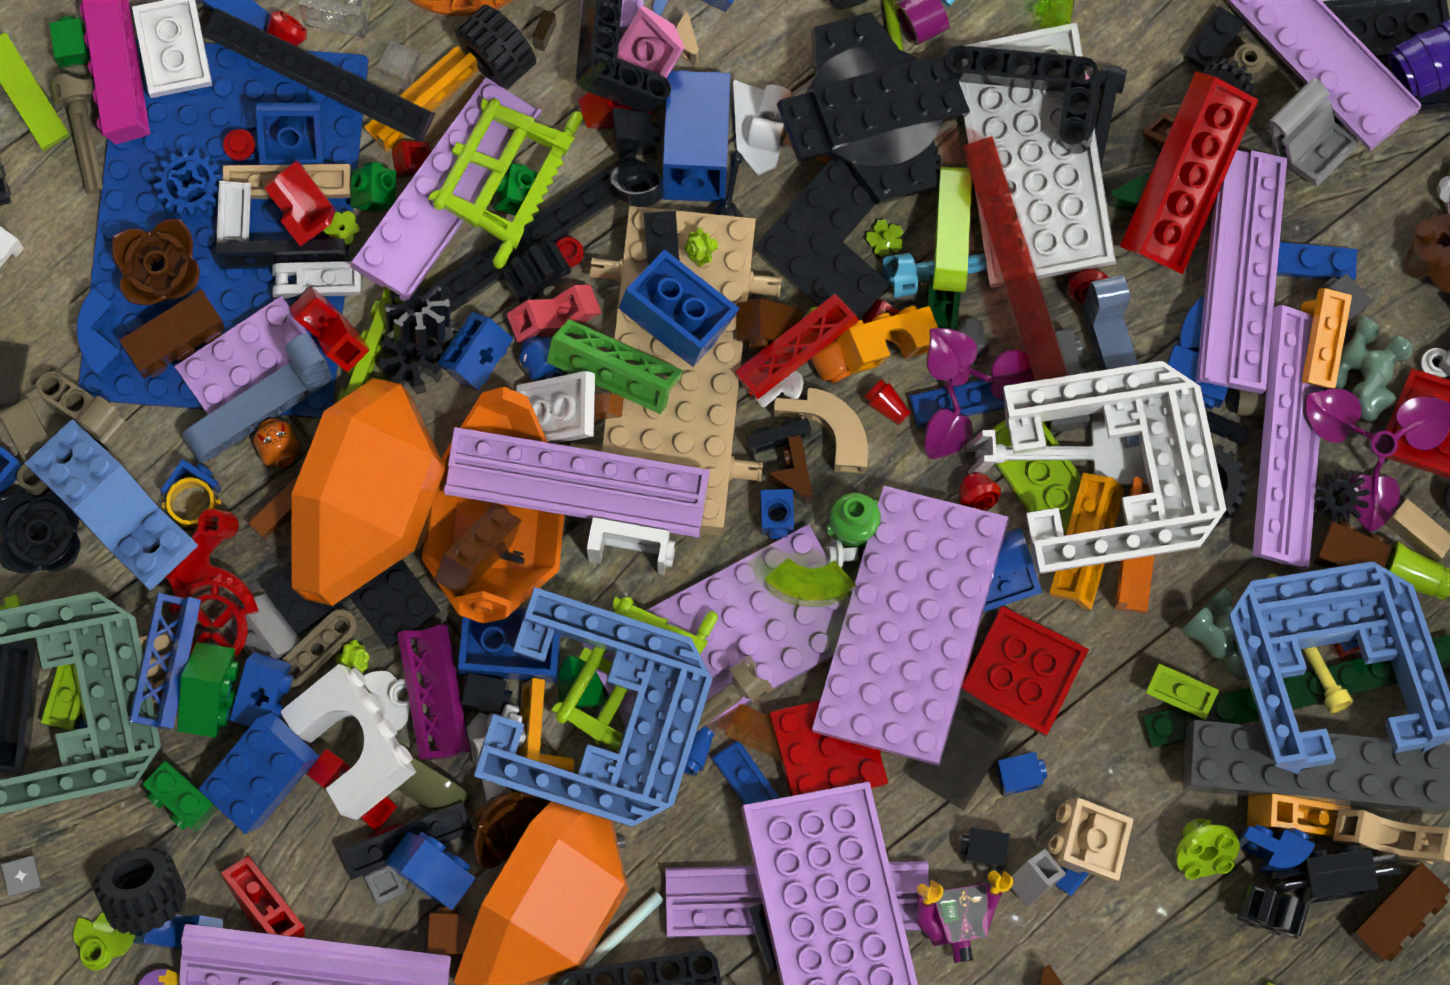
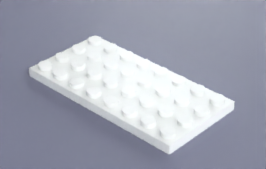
(1054, 190)

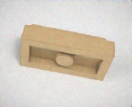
(1419, 531)

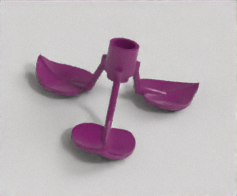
(950, 360)
(1421, 418)

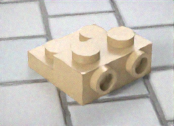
(1091, 839)

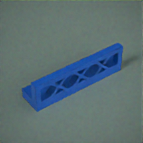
(177, 661)

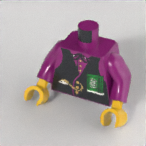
(960, 913)

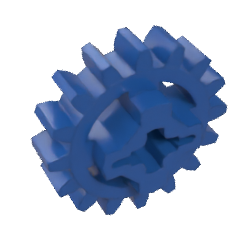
(191, 171)

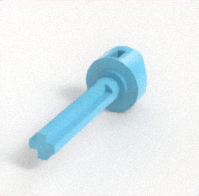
(907, 274)

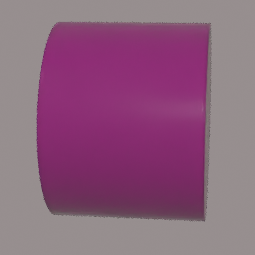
(922, 19)

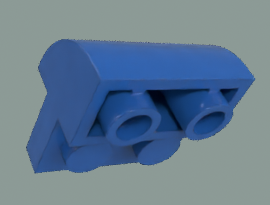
(1014, 573)
(1277, 853)

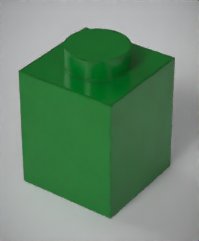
(69, 42)

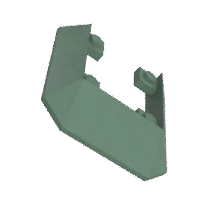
(106, 664)

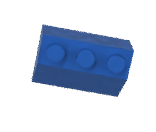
(678, 308)

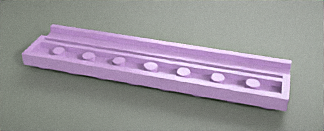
(1323, 48)
(413, 230)
(1242, 273)
(1288, 448)
(576, 481)
(717, 898)
(255, 958)

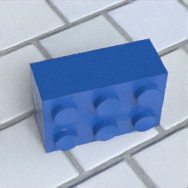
(489, 647)
(258, 772)

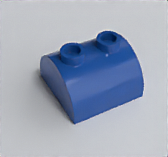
(290, 133)

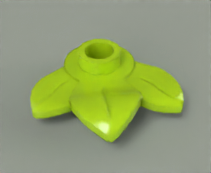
(100, 936)

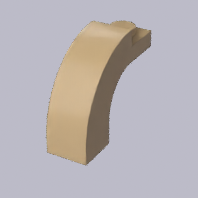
(837, 419)
(1391, 837)

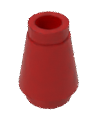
(887, 402)

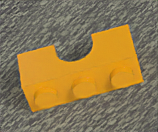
(866, 346)

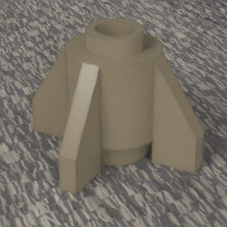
(1253, 59)

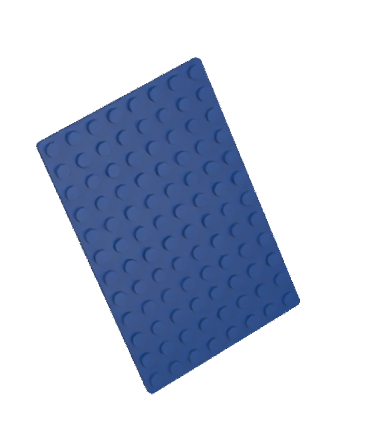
(200, 122)

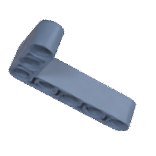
(1104, 315)
(263, 401)

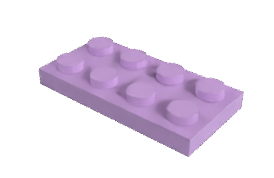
(241, 356)

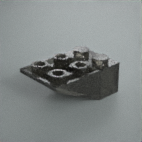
(969, 751)

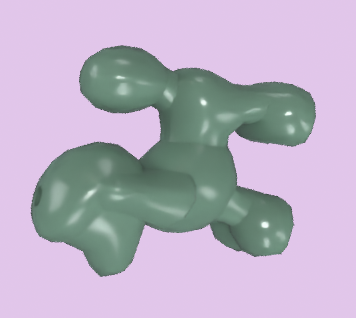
(1375, 367)
(1217, 638)

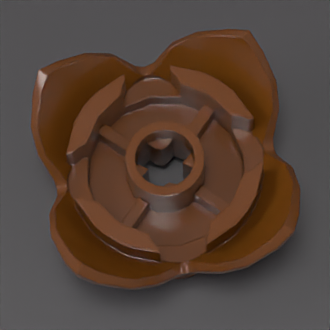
(136, 252)
(1431, 252)
(502, 824)

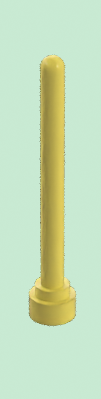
(1336, 697)

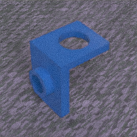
(198, 471)

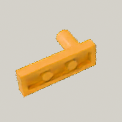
(1326, 338)
(532, 712)

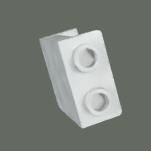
(632, 538)

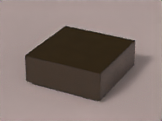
(544, 30)

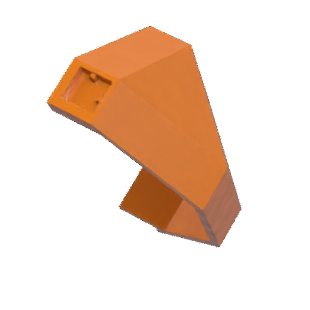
(361, 491)
(538, 535)
(547, 902)

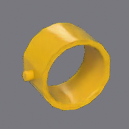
(177, 488)

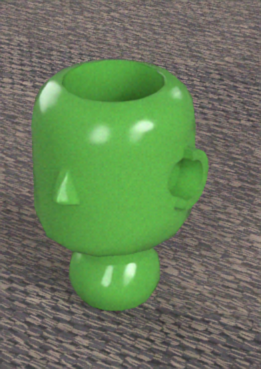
(854, 520)

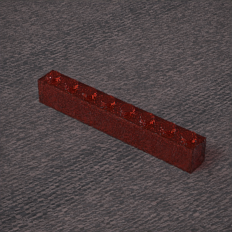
(1015, 259)

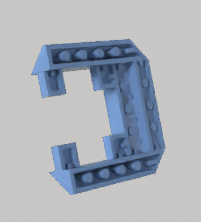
(1333, 607)
(660, 728)

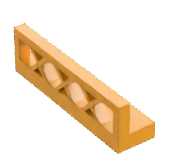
(429, 92)
(1094, 510)

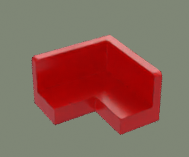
(302, 202)

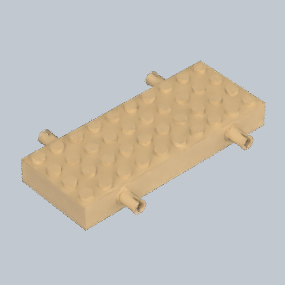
(703, 404)

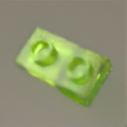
(1054, 12)

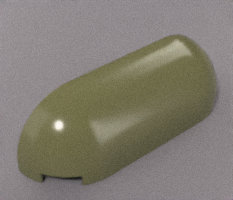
(426, 785)

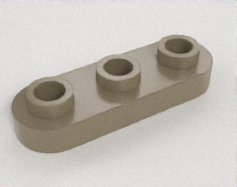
(326, 636)

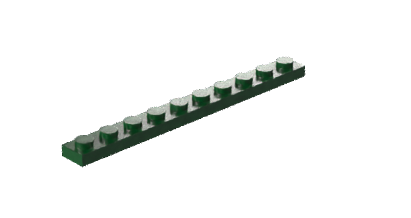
(1303, 691)

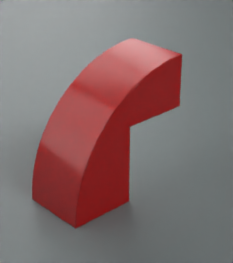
(333, 330)
(329, 769)

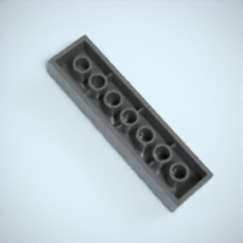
(1364, 774)

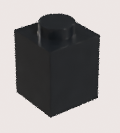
(486, 694)
(985, 848)

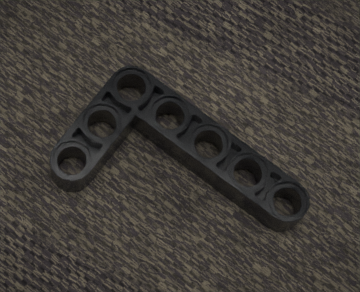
(601, 70)
(1037, 78)
(652, 970)

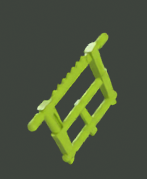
(476, 213)
(594, 659)

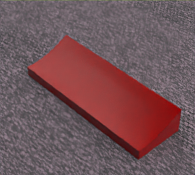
(1189, 172)

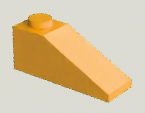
(1287, 812)

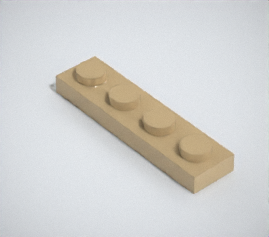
(331, 178)

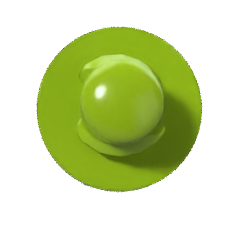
(1206, 849)

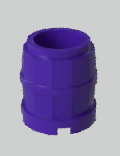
(1424, 61)

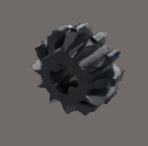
(1333, 500)

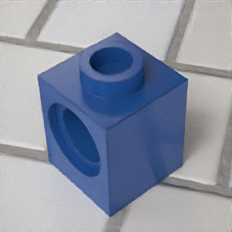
(778, 499)
(1020, 773)

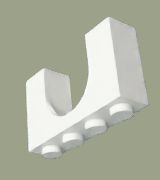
(383, 760)

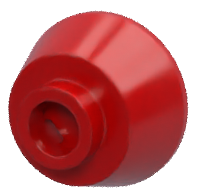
(286, 28)
(1080, 282)
(979, 491)

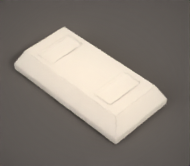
(233, 211)

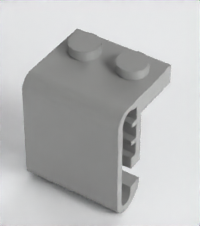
(1309, 135)

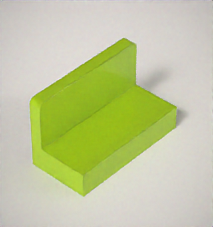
(1182, 690)

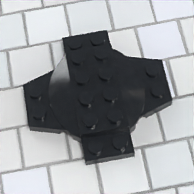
(873, 108)

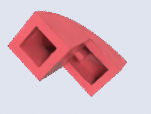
(547, 316)

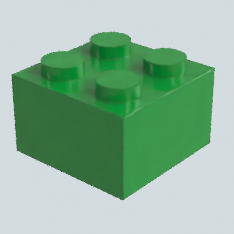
(207, 690)

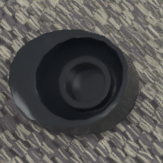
(636, 183)

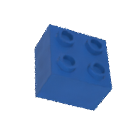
(430, 870)

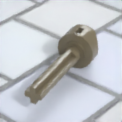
(75, 94)
(745, 684)

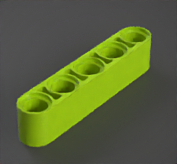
(952, 229)

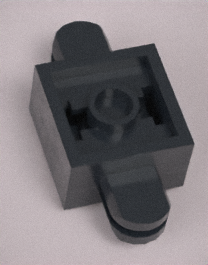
(1336, 876)

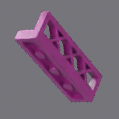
(438, 693)

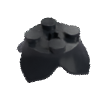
(20, 519)

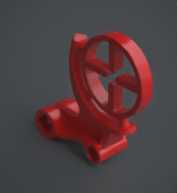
(198, 573)

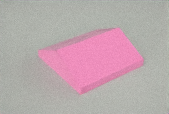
(651, 43)

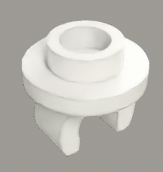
(837, 553)

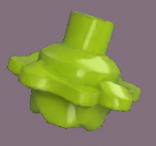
(700, 247)
(353, 656)

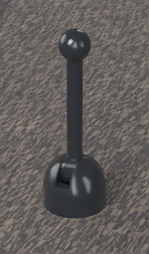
(727, 207)

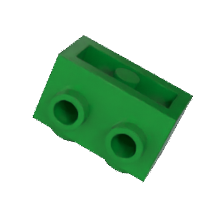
(187, 803)

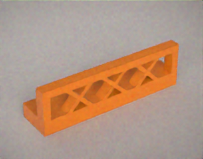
(1135, 573)

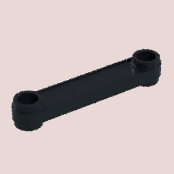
(1112, 82)

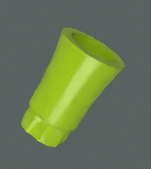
(1424, 573)

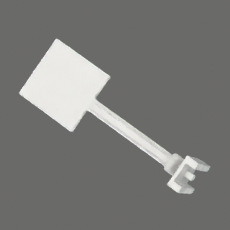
(1108, 455)

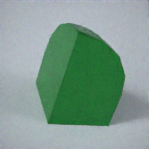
(593, 694)

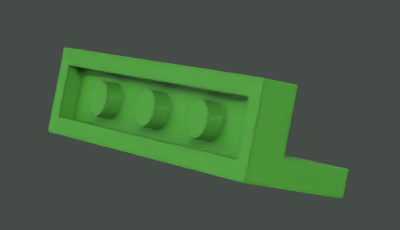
(610, 369)

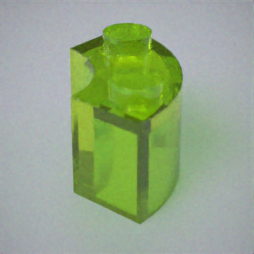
(809, 586)

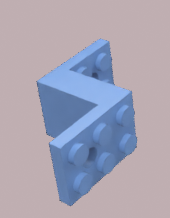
(111, 504)

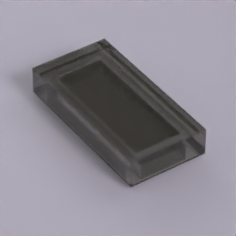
(12, 370)

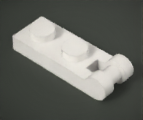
(325, 277)

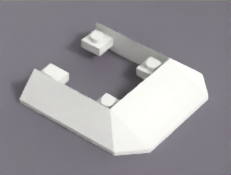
(1176, 453)

